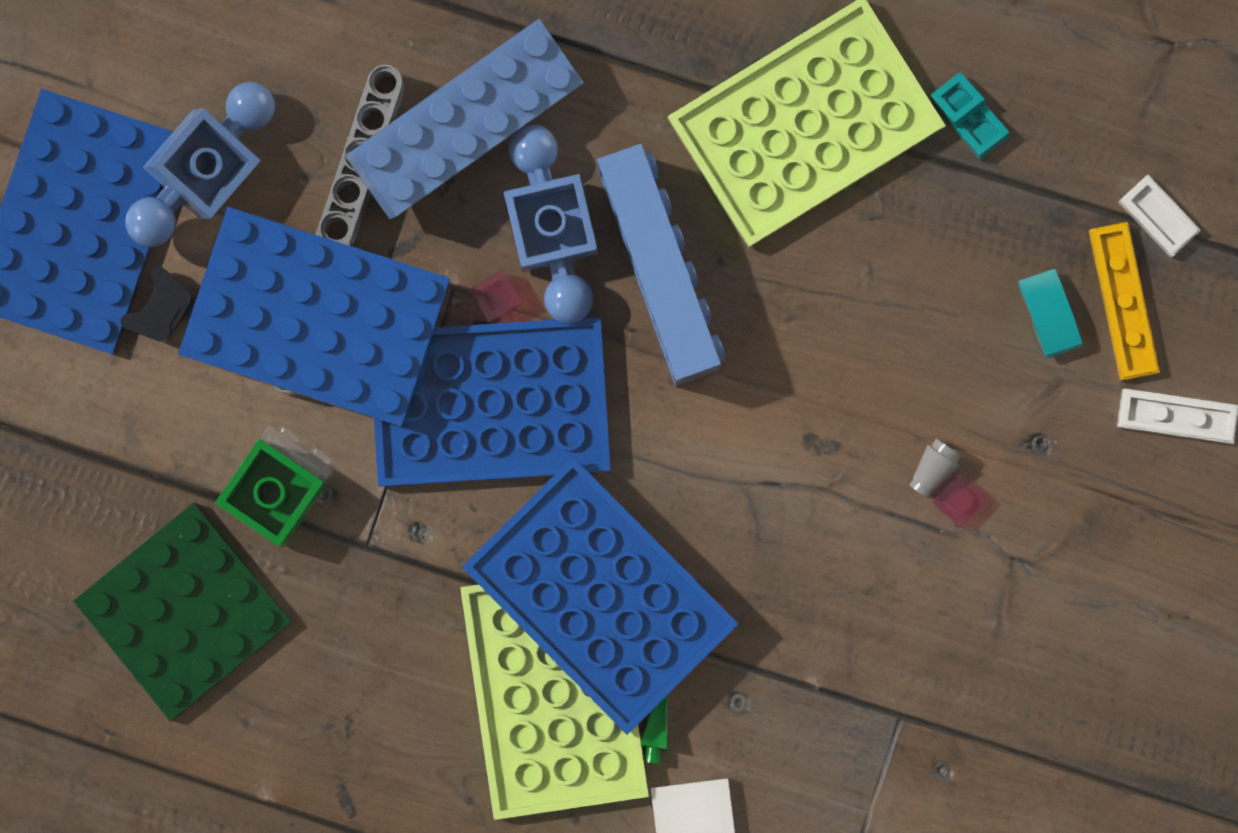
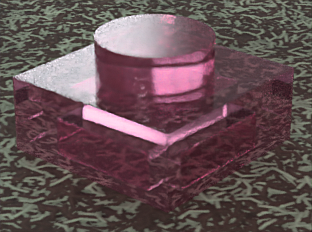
(496, 296)
(959, 500)

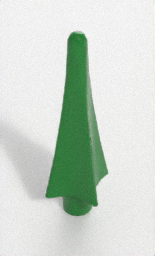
(655, 733)

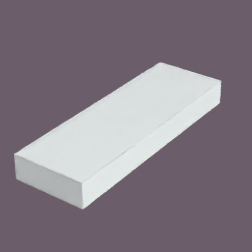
(1177, 416)

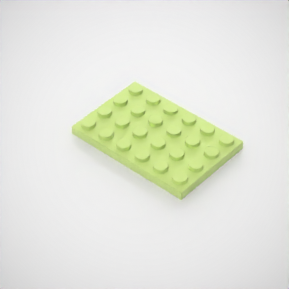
(806, 122)
(538, 728)

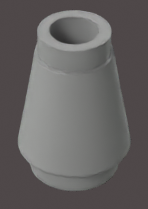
(934, 467)

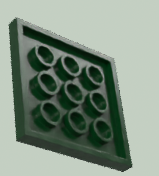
(182, 611)

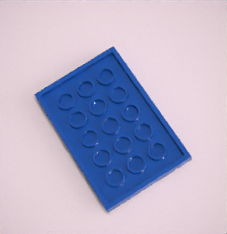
(63, 221)
(314, 316)
(501, 406)
(600, 595)

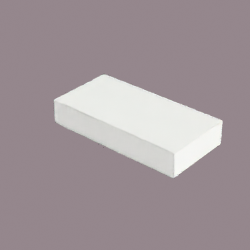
(1159, 216)

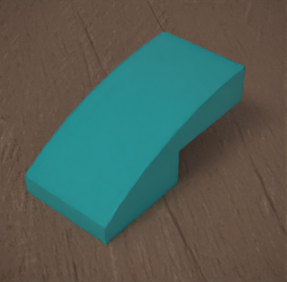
(970, 116)
(1050, 313)

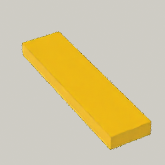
(1124, 301)

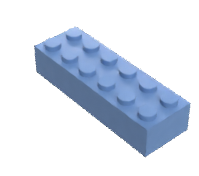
(464, 119)
(658, 264)

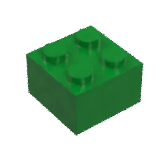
(271, 493)

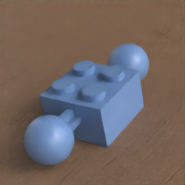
(200, 164)
(551, 223)

